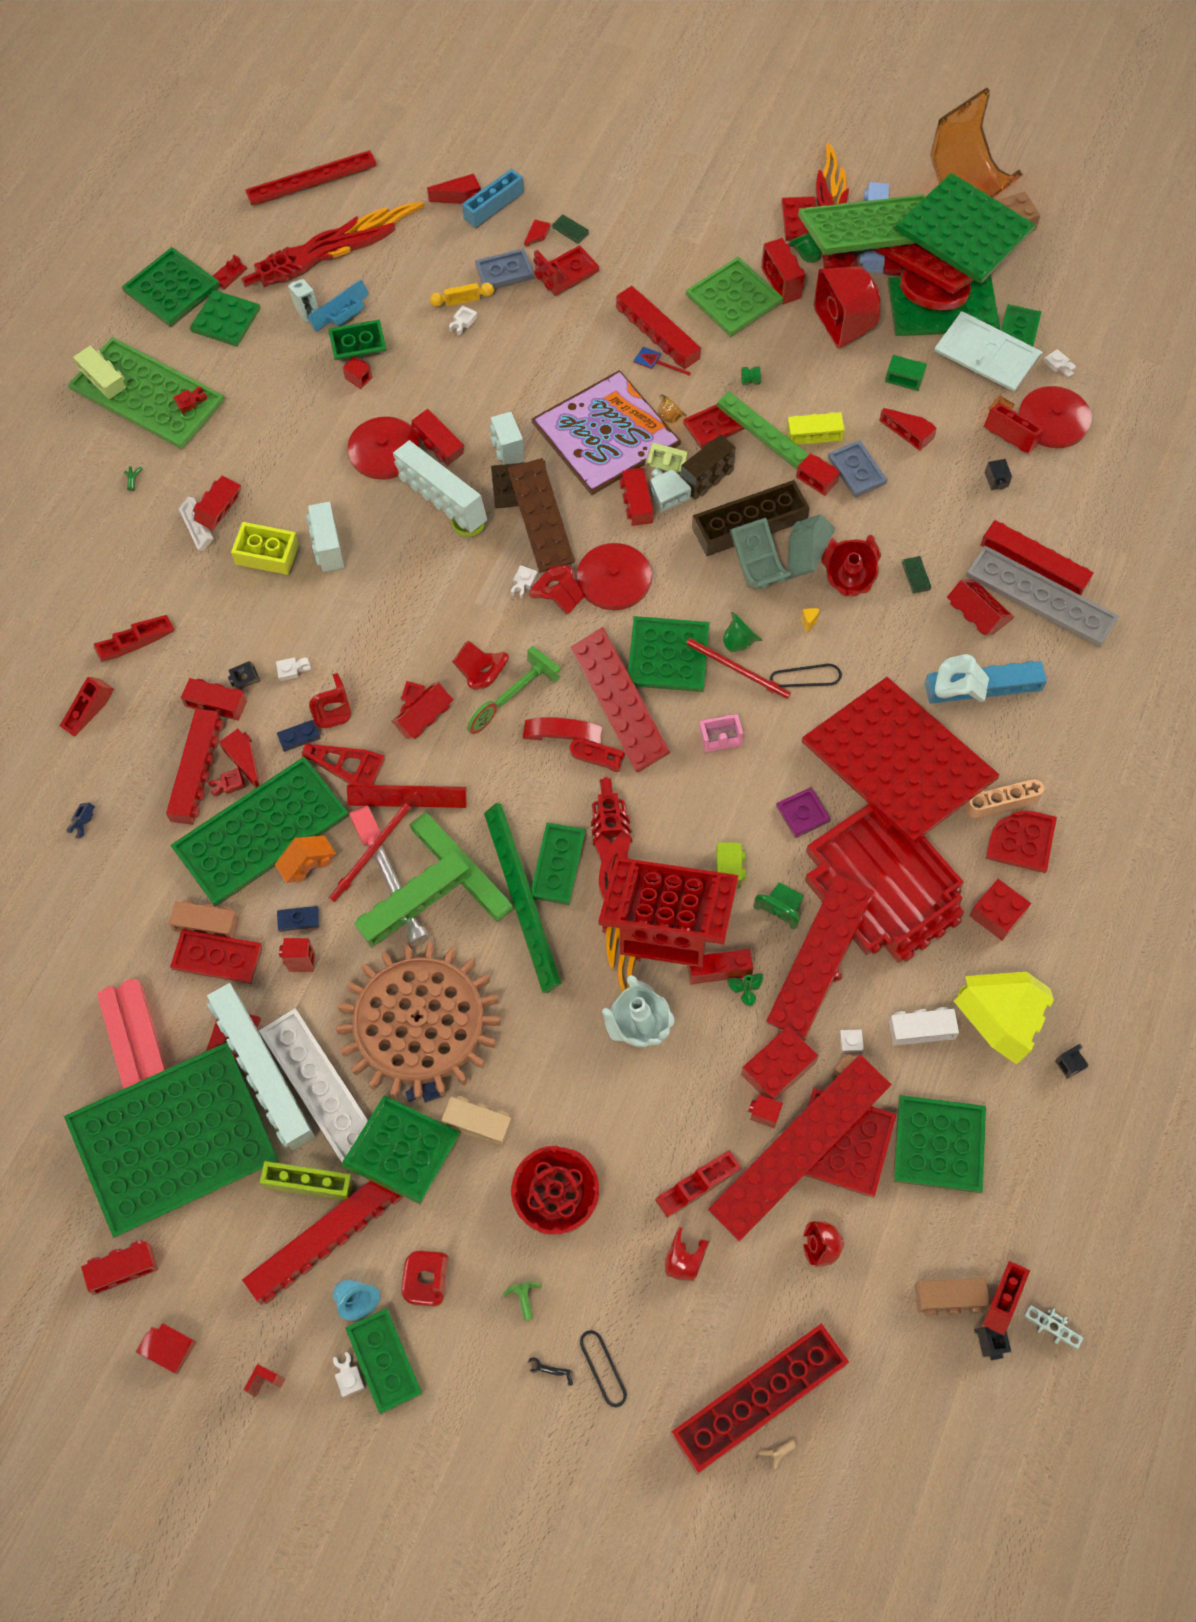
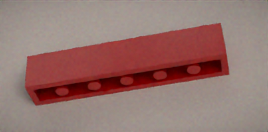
(658, 327)
(1037, 557)
(194, 767)

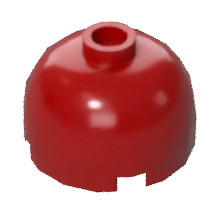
(823, 1243)

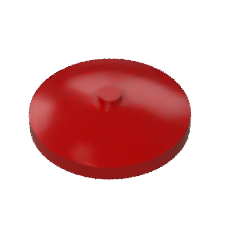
(930, 295)
(1060, 413)
(373, 446)
(614, 576)

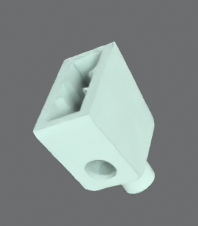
(301, 294)
(668, 489)

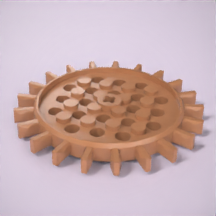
(412, 1070)

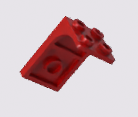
(564, 270)

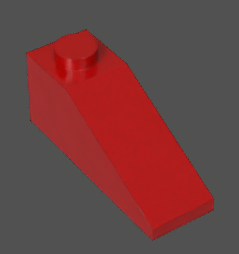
(454, 191)
(911, 428)
(86, 705)
(241, 753)

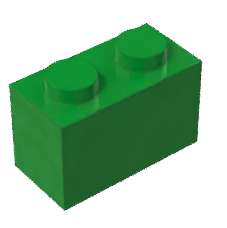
(905, 372)

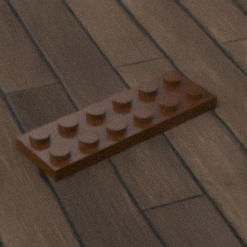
(540, 515)

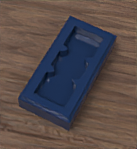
(298, 918)

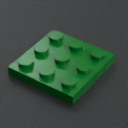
(225, 318)

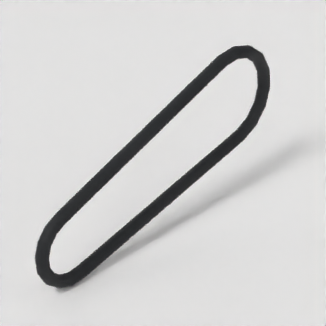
(808, 684)

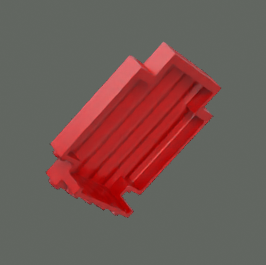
(912, 883)

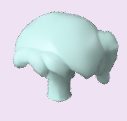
(638, 1016)

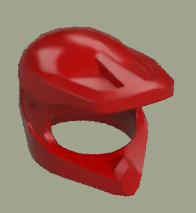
(681, 1264)

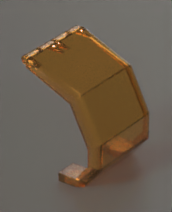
(963, 148)

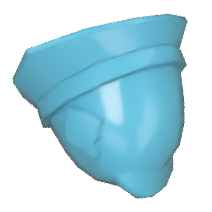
(355, 1299)

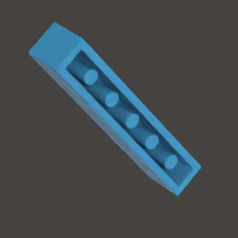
(1002, 681)

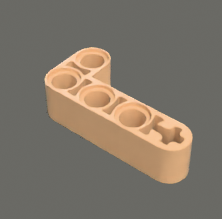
(1027, 793)

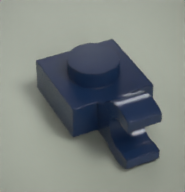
(82, 816)
(429, 1093)

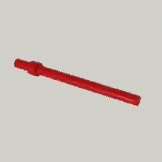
(771, 685)
(344, 883)

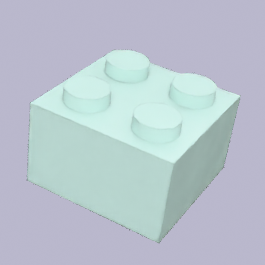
(506, 439)

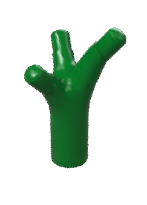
(131, 476)

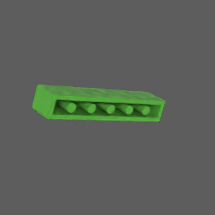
(412, 898)

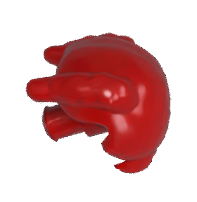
(852, 565)

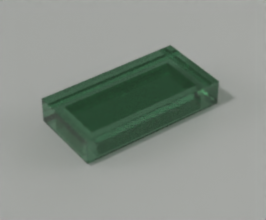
(570, 229)
(916, 574)

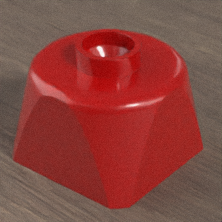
(846, 302)

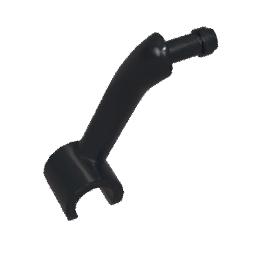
(552, 1370)

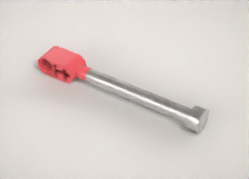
(368, 832)

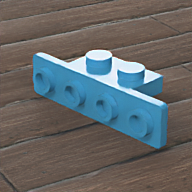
(340, 307)

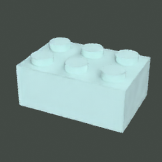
(324, 537)

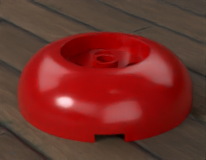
(540, 1169)

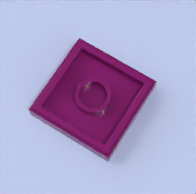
(803, 812)

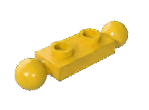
(461, 294)

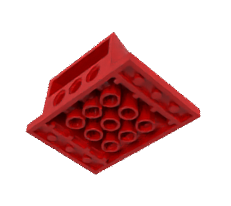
(667, 910)

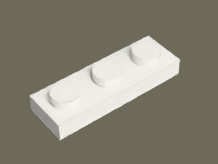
(200, 534)

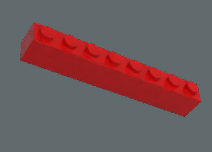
(318, 1241)

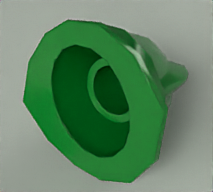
(806, 247)
(738, 635)

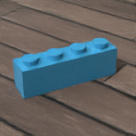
(493, 198)

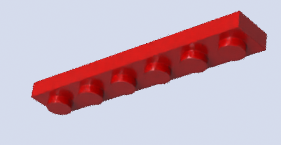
(412, 795)

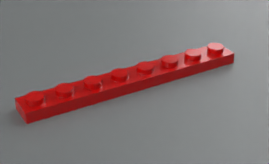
(310, 177)

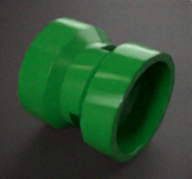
(752, 375)

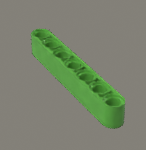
(478, 884)

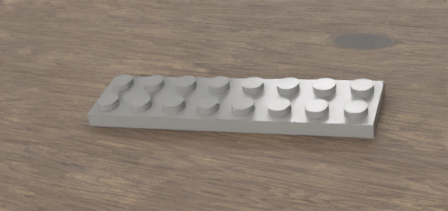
(1042, 596)

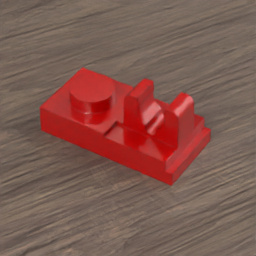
(230, 272)

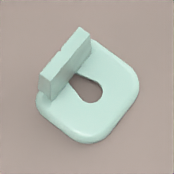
(973, 683)

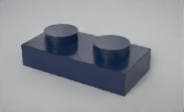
(298, 735)

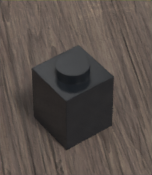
(998, 474)

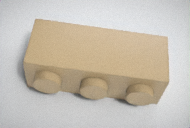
(477, 1120)

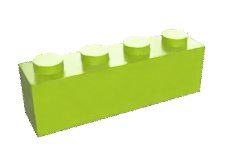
(306, 1181)

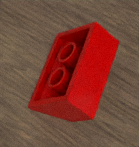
(979, 607)

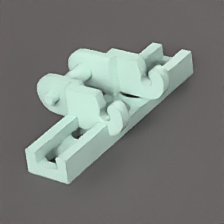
(1061, 1328)

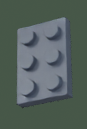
(505, 268)
(857, 468)

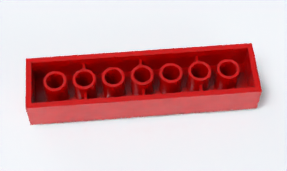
(759, 1398)

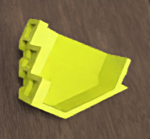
(1006, 1010)

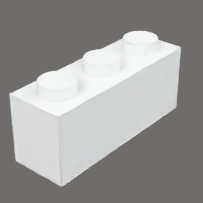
(923, 1026)

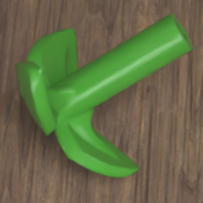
(522, 1290)

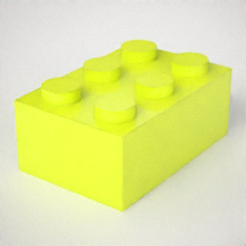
(265, 548)

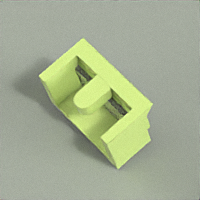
(665, 458)

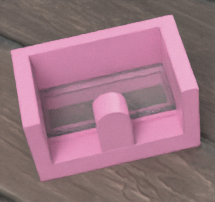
(721, 733)

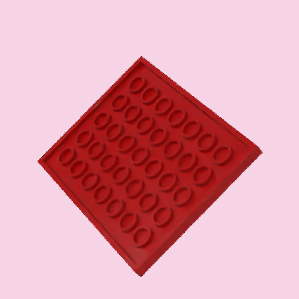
(900, 759)

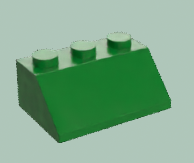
(357, 339)

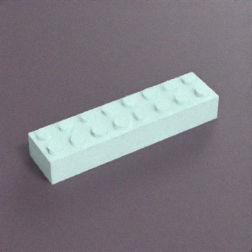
(263, 1072)

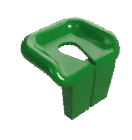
(781, 902)

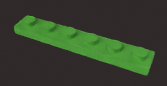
(762, 429)

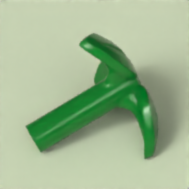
(750, 983)

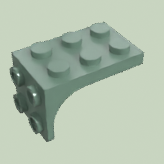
(758, 555)

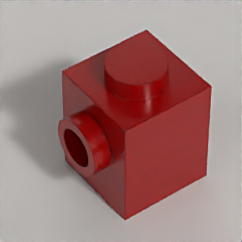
(357, 372)
(765, 1111)

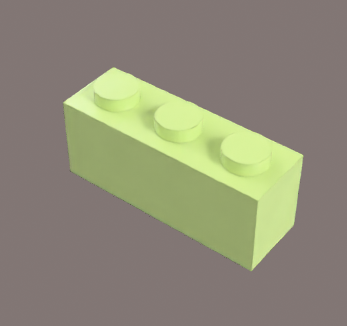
(100, 372)

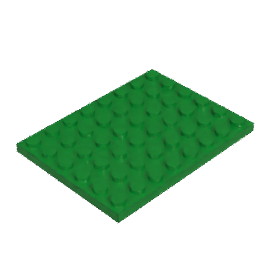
(170, 1139)

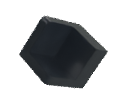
(1072, 1061)

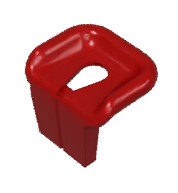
(564, 594)
(472, 660)
(335, 717)
(424, 1294)

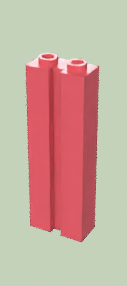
(131, 1032)

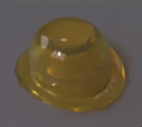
(669, 410)

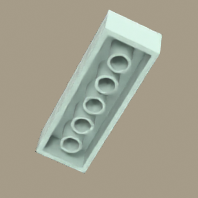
(440, 486)

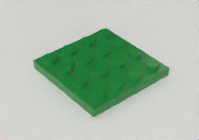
(170, 286)
(662, 657)
(940, 1144)
(401, 1149)

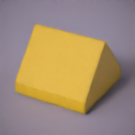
(809, 618)

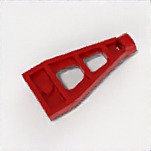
(367, 769)

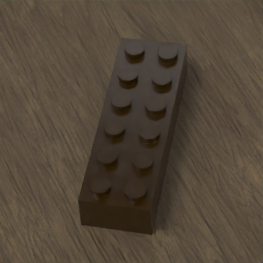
(779, 505)

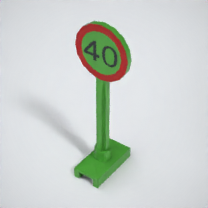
(540, 663)

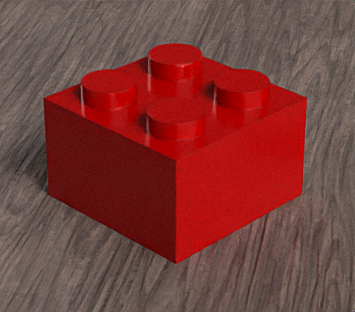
(1000, 909)

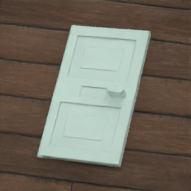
(987, 351)

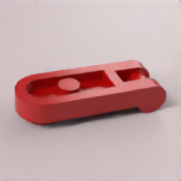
(596, 754)

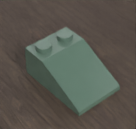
(808, 544)

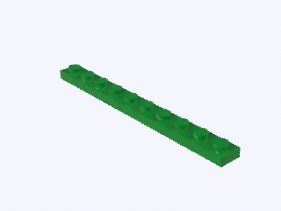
(522, 898)

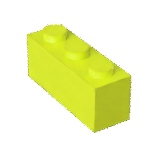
(815, 428)

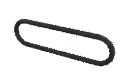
(594, 1372)

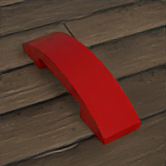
(562, 729)

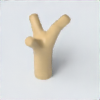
(779, 1452)

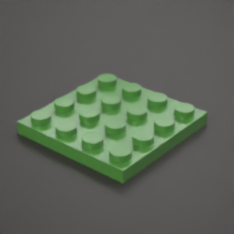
(734, 296)

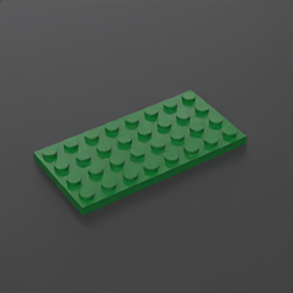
(257, 830)

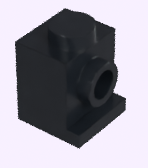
(236, 673)
(993, 1343)

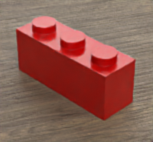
(1013, 428)
(437, 437)
(636, 496)
(216, 502)
(214, 697)
(422, 711)
(722, 967)
(119, 1267)
(1006, 1297)

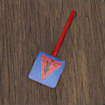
(649, 357)

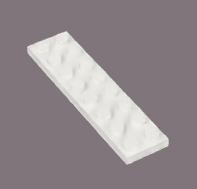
(315, 1081)

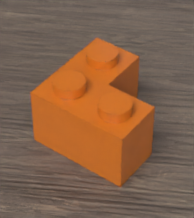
(303, 856)

